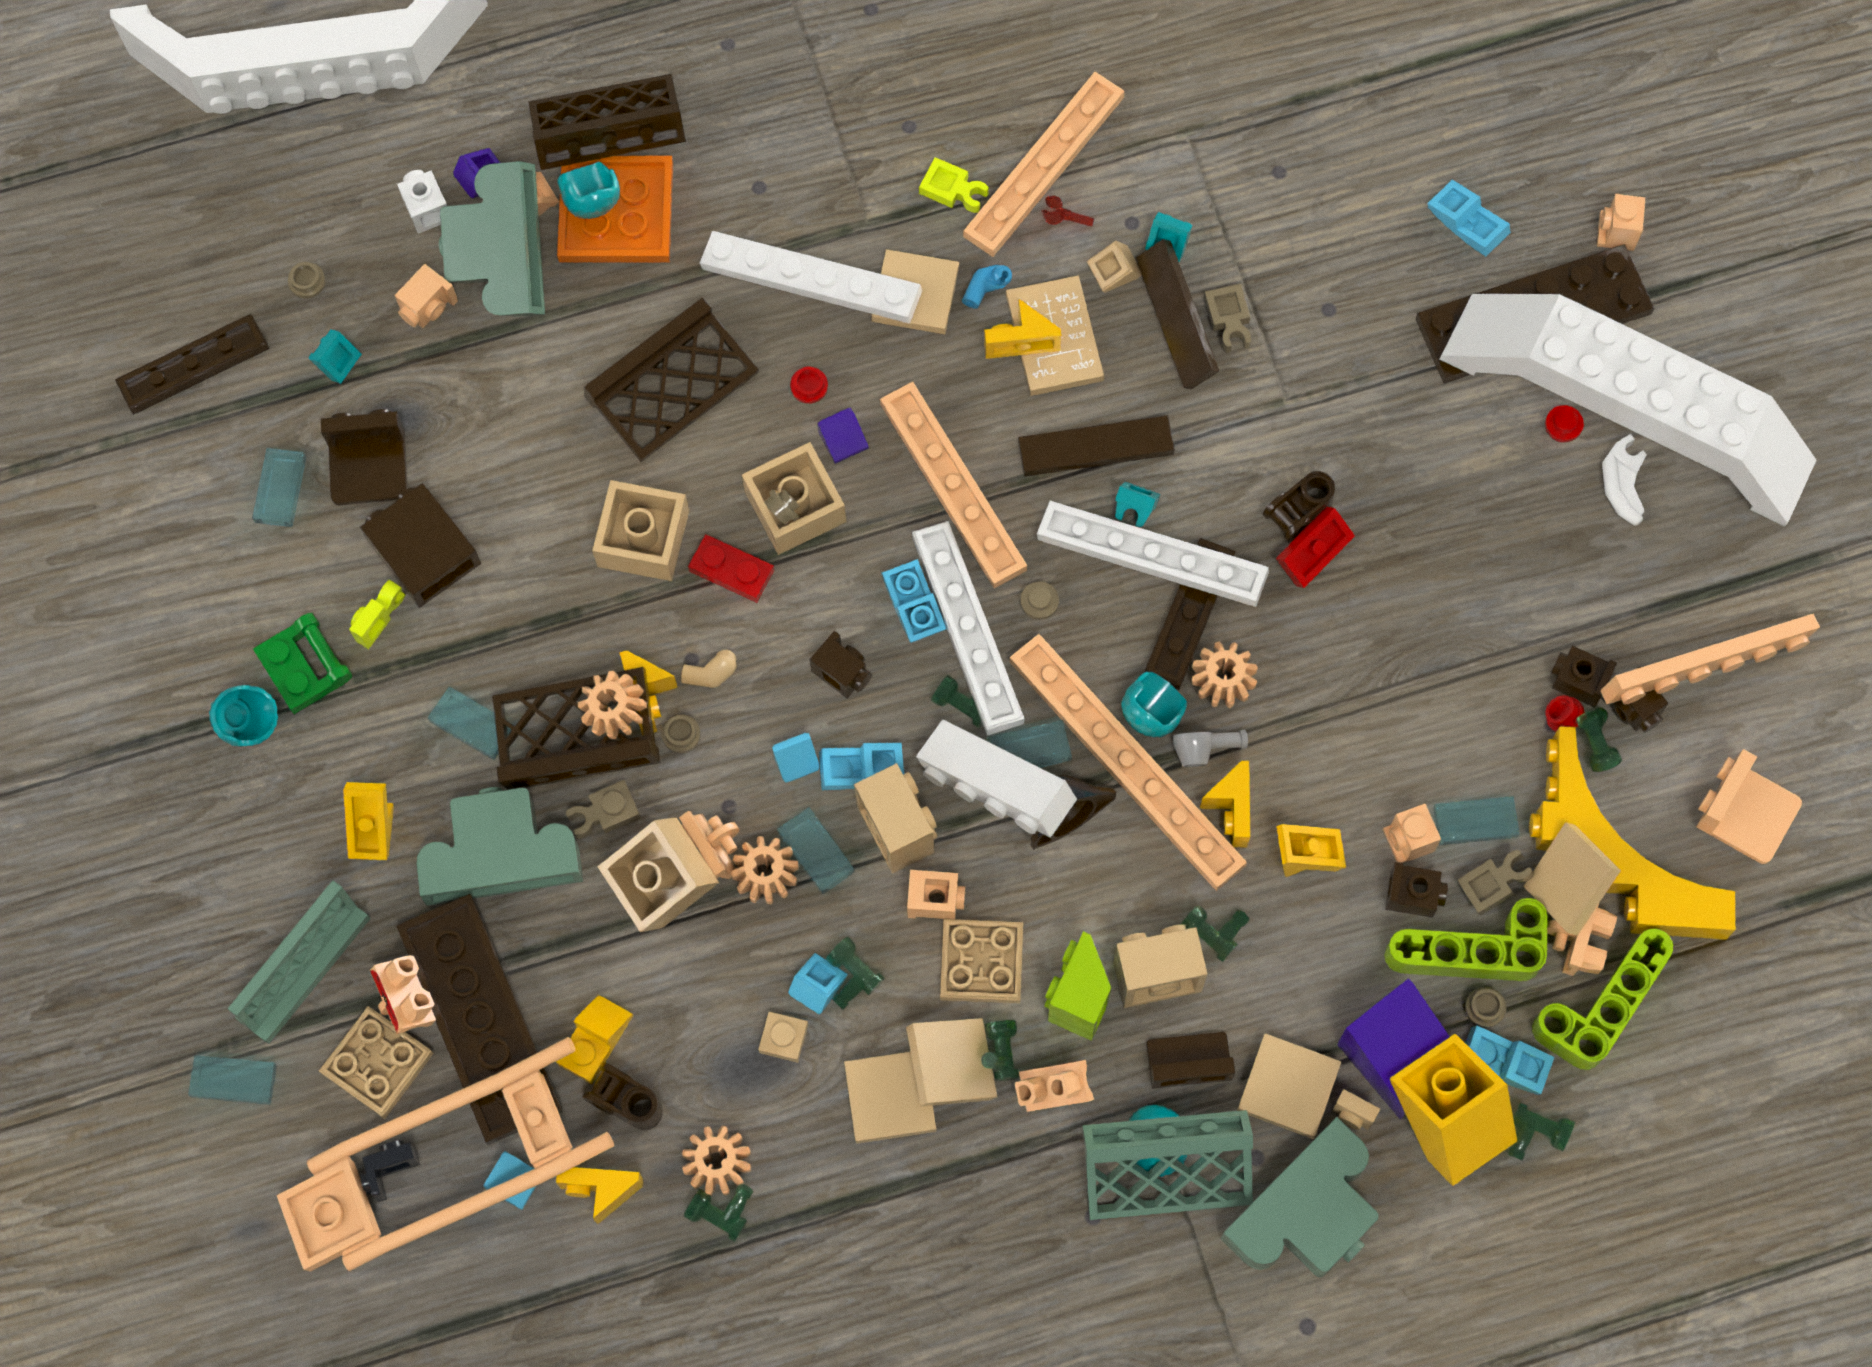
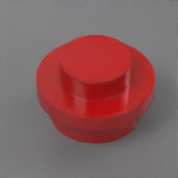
(809, 385)
(1564, 423)
(1563, 712)

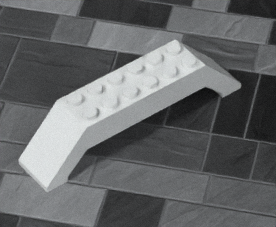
(299, 58)
(1640, 388)

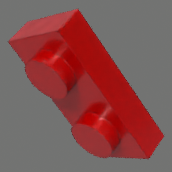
(1315, 547)
(731, 568)

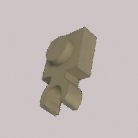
(1229, 312)
(610, 808)
(1489, 884)

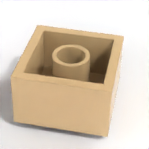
(809, 485)
(641, 530)
(895, 818)
(658, 874)
(1159, 966)

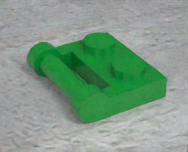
(292, 672)

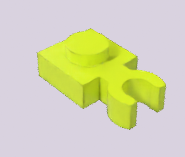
(949, 183)
(371, 620)

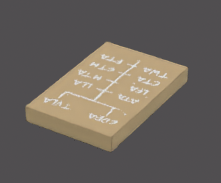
(1078, 360)

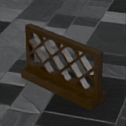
(600, 136)
(649, 355)
(569, 762)

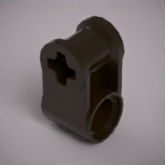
(1296, 509)
(618, 1093)

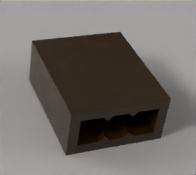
(420, 544)

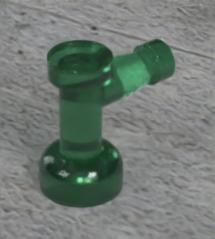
(948, 693)
(1603, 756)
(1222, 940)
(863, 977)
(1003, 1059)
(1529, 1122)
(727, 1220)

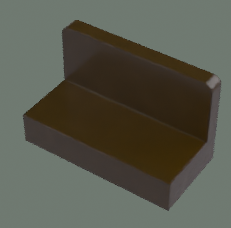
(1190, 1060)

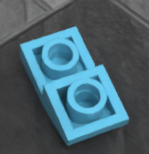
(913, 601)

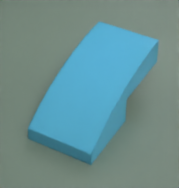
(1465, 216)
(846, 766)
(1512, 1061)

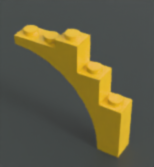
(1656, 895)

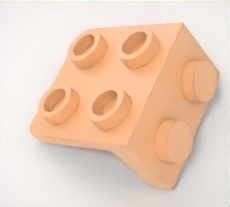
(1748, 810)

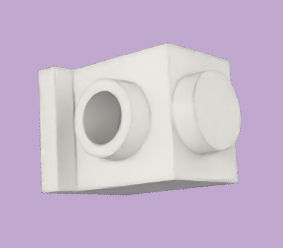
(422, 199)

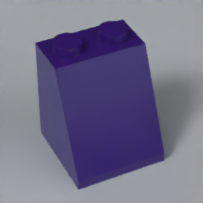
(1392, 1038)

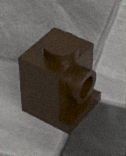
(840, 666)
(1582, 687)
(1642, 713)
(1404, 899)

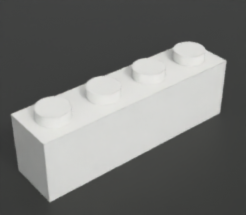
(996, 778)

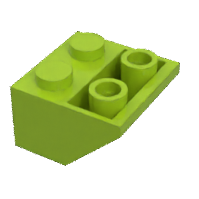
(1083, 991)

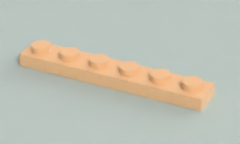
(1043, 164)
(953, 485)
(1701, 662)

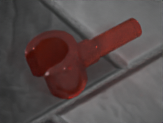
(1063, 214)

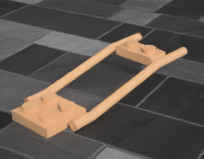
(333, 1214)

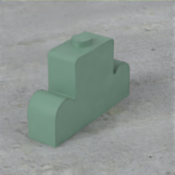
(498, 240)
(497, 850)
(1309, 1208)

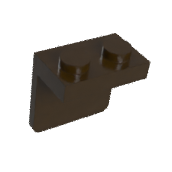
(365, 456)

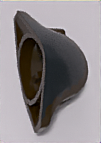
(1088, 804)

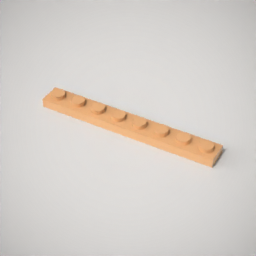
(1128, 762)

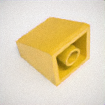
(1456, 1108)

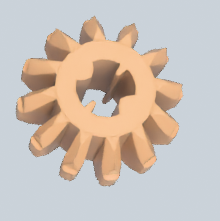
(1228, 660)
(616, 690)
(749, 874)
(702, 1156)

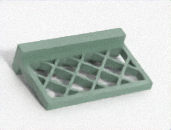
(299, 963)
(1167, 1141)

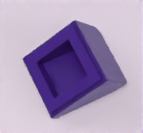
(468, 167)
(842, 435)

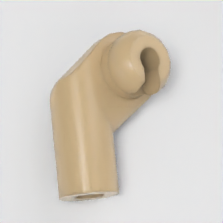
(712, 674)

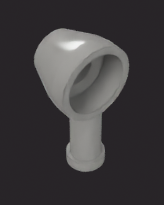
(1195, 747)

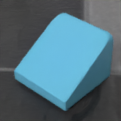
(795, 757)
(816, 983)
(506, 1169)

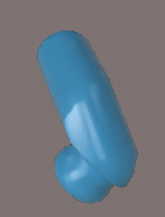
(985, 281)

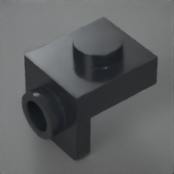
(391, 1159)

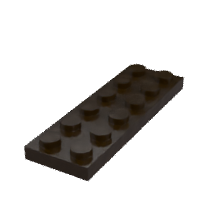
(1600, 282)
(471, 1004)

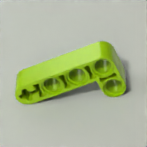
(1464, 947)
(1614, 996)

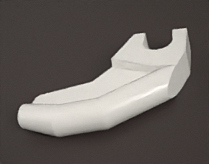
(1619, 481)

